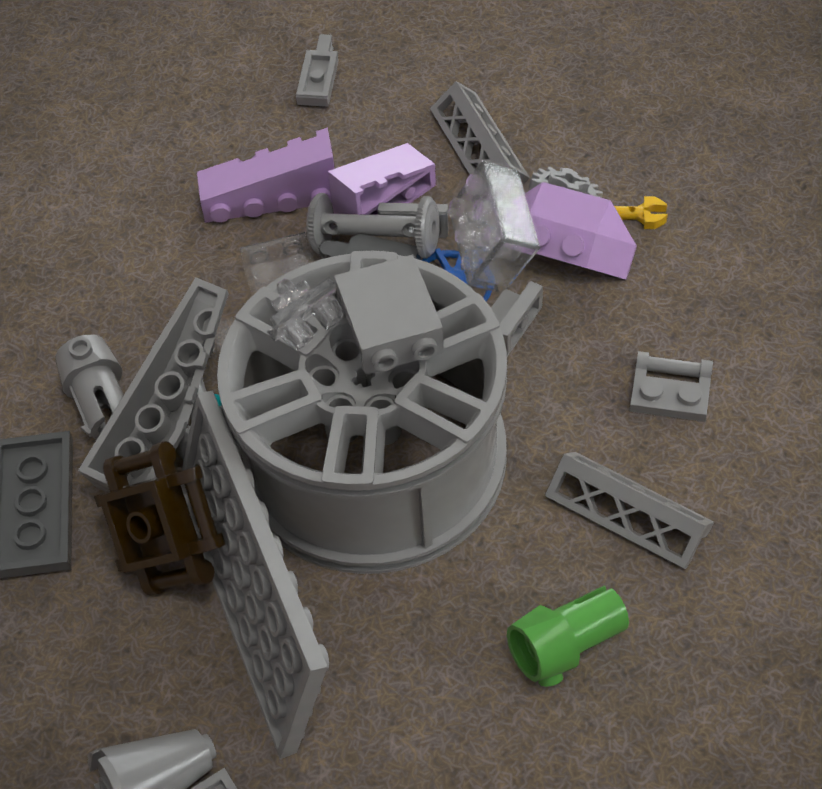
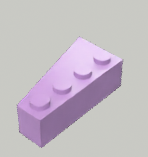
(268, 180)

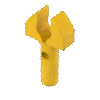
(643, 214)

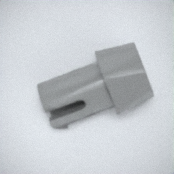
(91, 378)

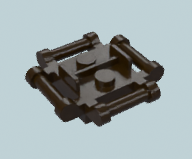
(153, 520)

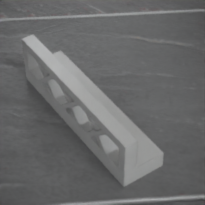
(479, 125)
(636, 495)

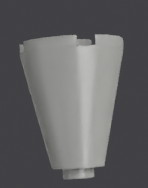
(154, 762)

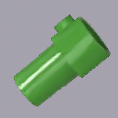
(551, 640)

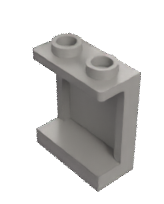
(390, 314)

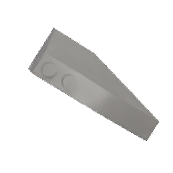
(164, 388)

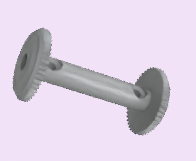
(321, 226)

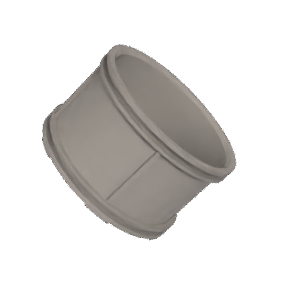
(371, 517)

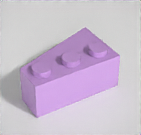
(386, 177)

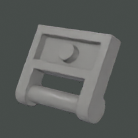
(671, 396)

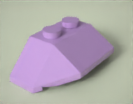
(580, 229)

